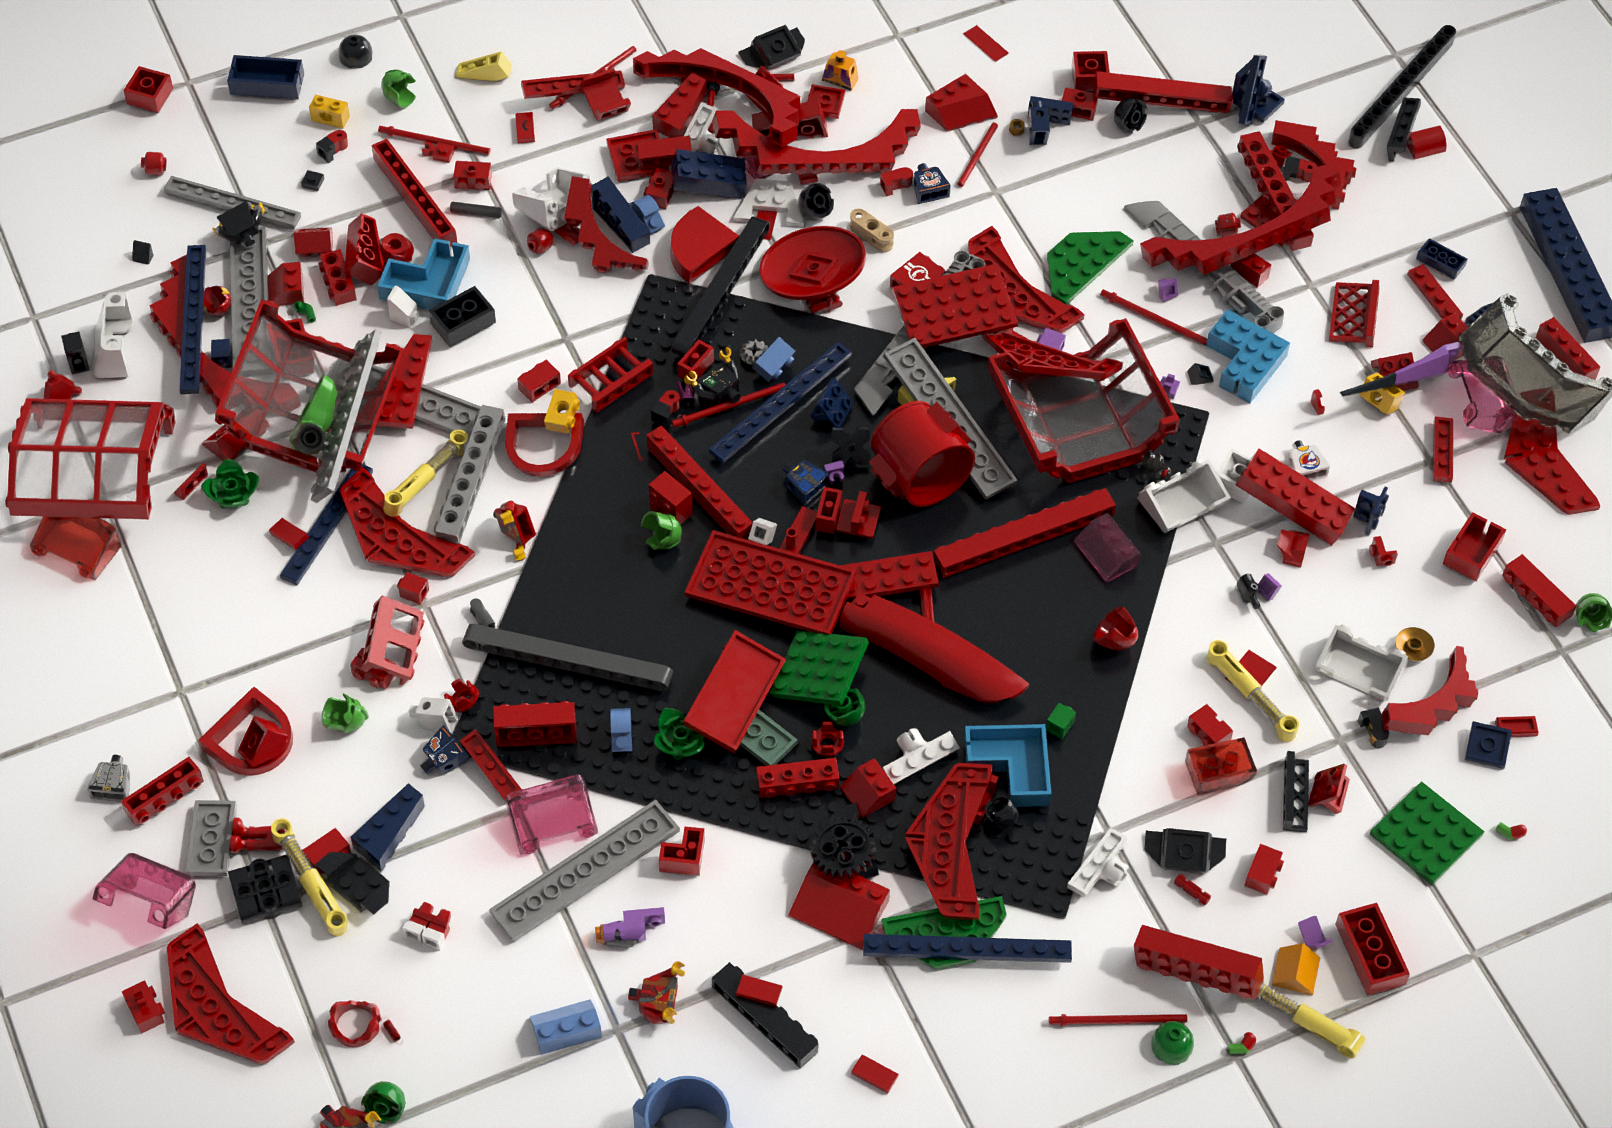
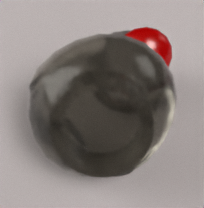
(1154, 464)

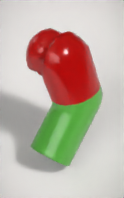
(1512, 832)
(1244, 1046)

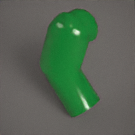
(305, 309)

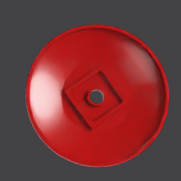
(812, 262)

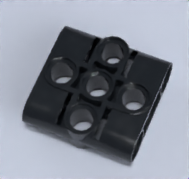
(248, 904)

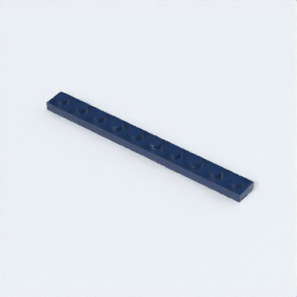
(193, 320)
(779, 402)
(967, 948)

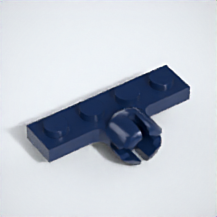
(1256, 89)

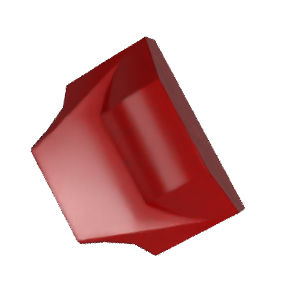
(1293, 546)

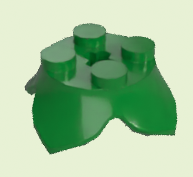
(231, 485)
(670, 728)

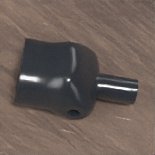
(1248, 589)

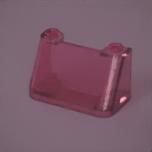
(1485, 408)
(550, 812)

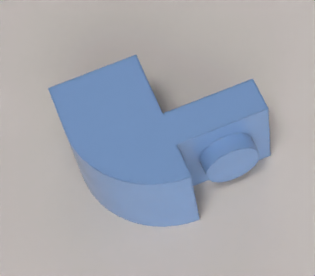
(647, 210)
(621, 729)

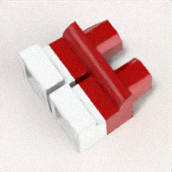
(428, 927)

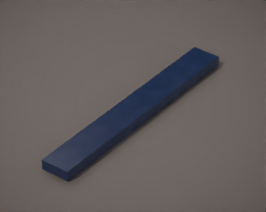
(317, 535)

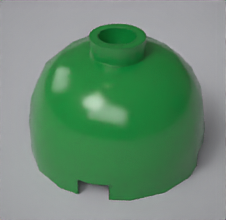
(850, 711)
(1172, 1042)
(385, 1100)

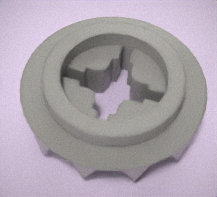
(746, 351)

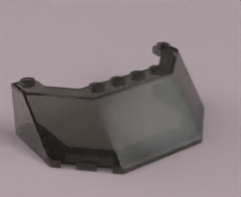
(1527, 373)

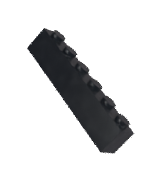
(769, 1020)

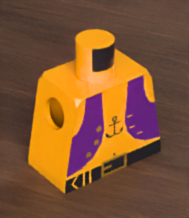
(841, 71)

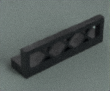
(1403, 126)
(1291, 793)

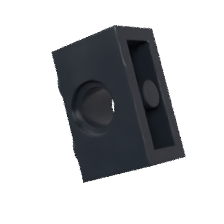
(75, 353)

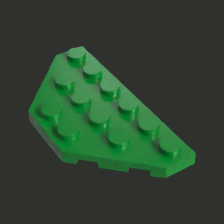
(1081, 259)
(933, 924)

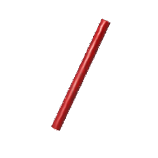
(977, 154)

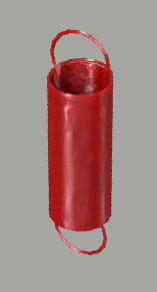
(392, 1030)

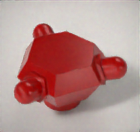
(60, 387)

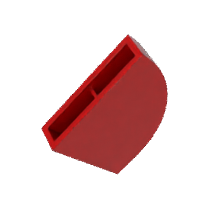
(699, 243)

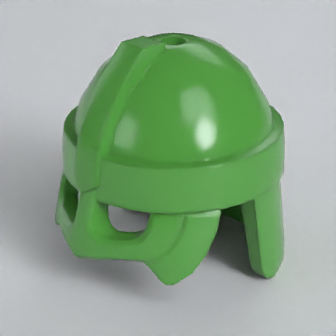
(395, 89)
(665, 529)
(1593, 611)
(343, 715)

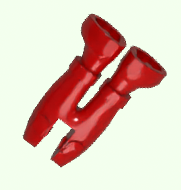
(259, 838)

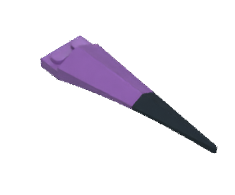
(1425, 368)

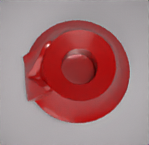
(396, 247)

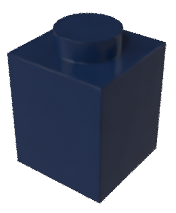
(221, 352)

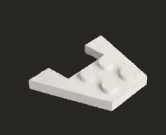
(771, 196)

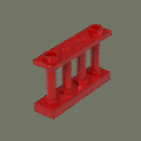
(615, 389)

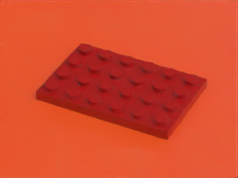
(955, 306)

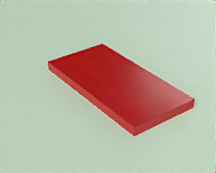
(734, 691)

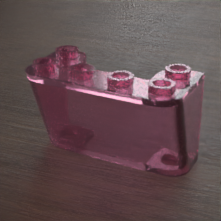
(151, 881)

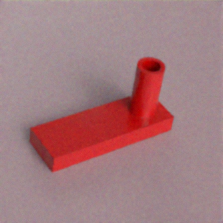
(799, 531)

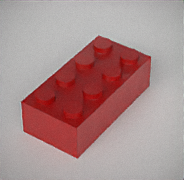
(535, 724)
(1372, 949)

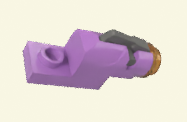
(632, 928)

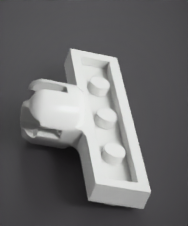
(700, 137)
(919, 754)
(1101, 864)

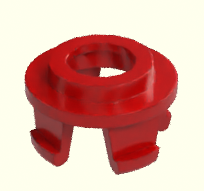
(462, 690)
(827, 731)

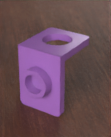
(1312, 933)

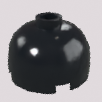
(355, 51)
(1130, 114)
(816, 201)

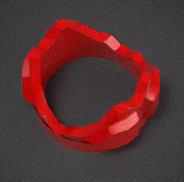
(372, 1029)

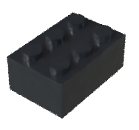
(462, 316)

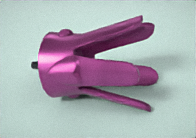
(687, 397)

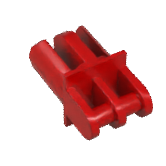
(824, 303)

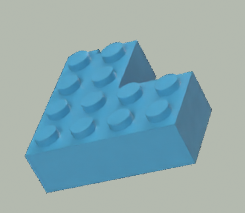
(428, 283)
(1253, 354)
(1018, 752)

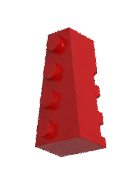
(679, 109)
(811, 121)
(363, 250)

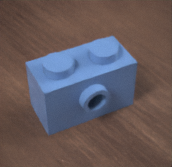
(774, 359)

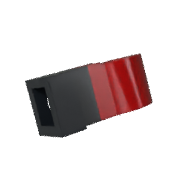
(332, 144)
(1298, 169)
(665, 407)

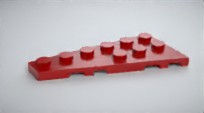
(407, 386)

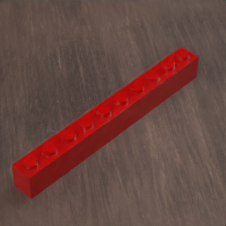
(1022, 533)

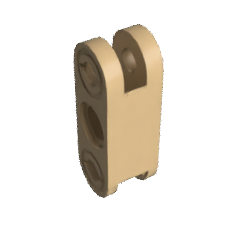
(871, 230)

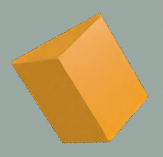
(1296, 968)

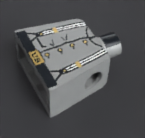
(110, 780)

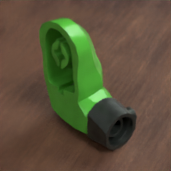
(315, 419)

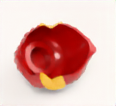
(216, 300)

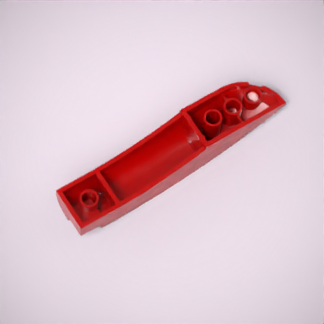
(931, 648)

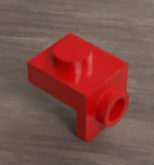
(1379, 553)

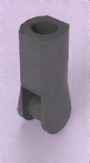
(480, 613)

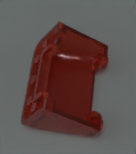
(83, 541)

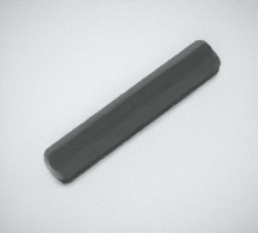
(475, 209)

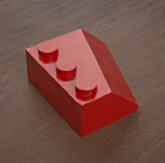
(959, 104)

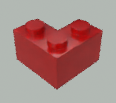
(683, 857)

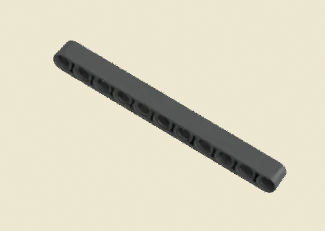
(567, 657)

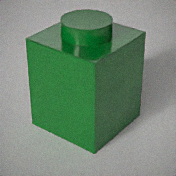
(1060, 720)

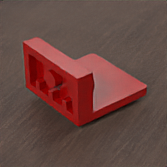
(1394, 363)

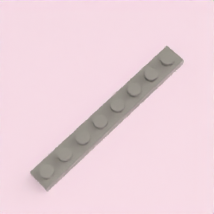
(228, 200)

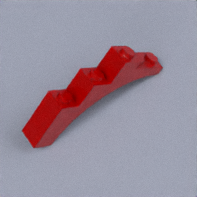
(1305, 142)
(605, 253)
(1422, 715)

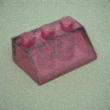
(1107, 548)

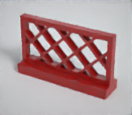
(1369, 317)

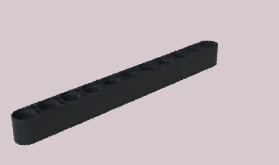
(1401, 86)
(721, 285)

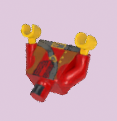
(516, 524)
(659, 995)
(347, 1118)

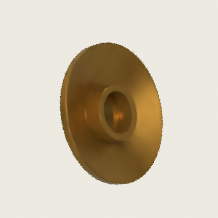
(1418, 638)

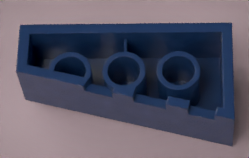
(619, 215)
(388, 827)

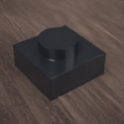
(312, 180)

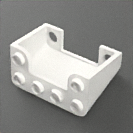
(550, 205)
(113, 319)
(1184, 496)
(1361, 664)

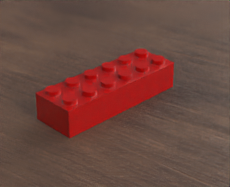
(1295, 496)
(1198, 962)

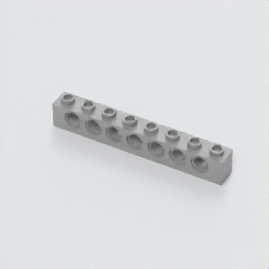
(454, 531)

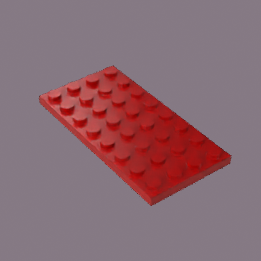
(770, 583)

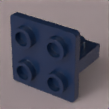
(832, 404)
(1370, 508)

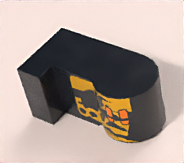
(1373, 721)

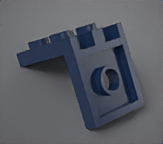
(1262, 111)

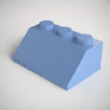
(566, 1026)

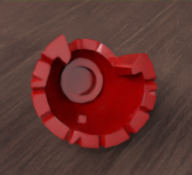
(1116, 630)

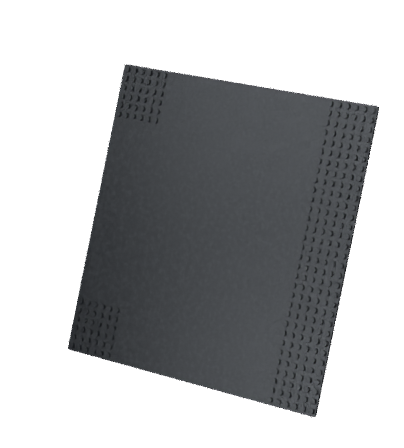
(1032, 610)

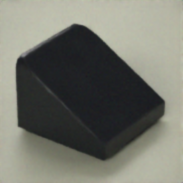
(142, 252)
(1200, 374)

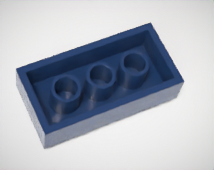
(1058, 110)
(1441, 258)

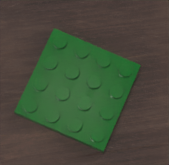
(819, 667)
(1427, 833)

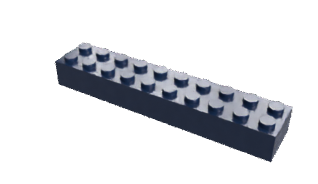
(1569, 263)

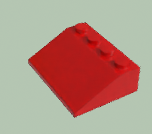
(839, 906)

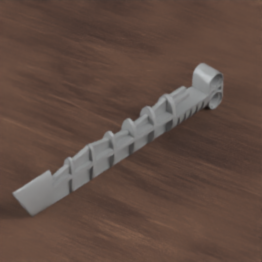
(1226, 280)
(872, 387)

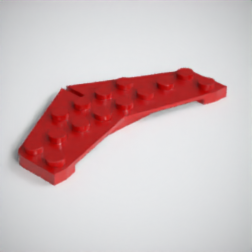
(1028, 302)
(1042, 359)
(1535, 456)
(391, 539)
(945, 828)
(207, 1010)

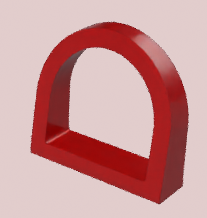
(518, 420)
(226, 724)

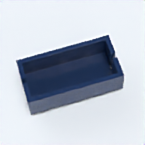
(265, 77)
(709, 174)

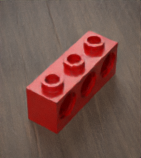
(340, 284)

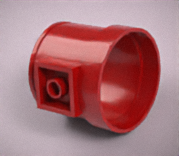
(921, 453)

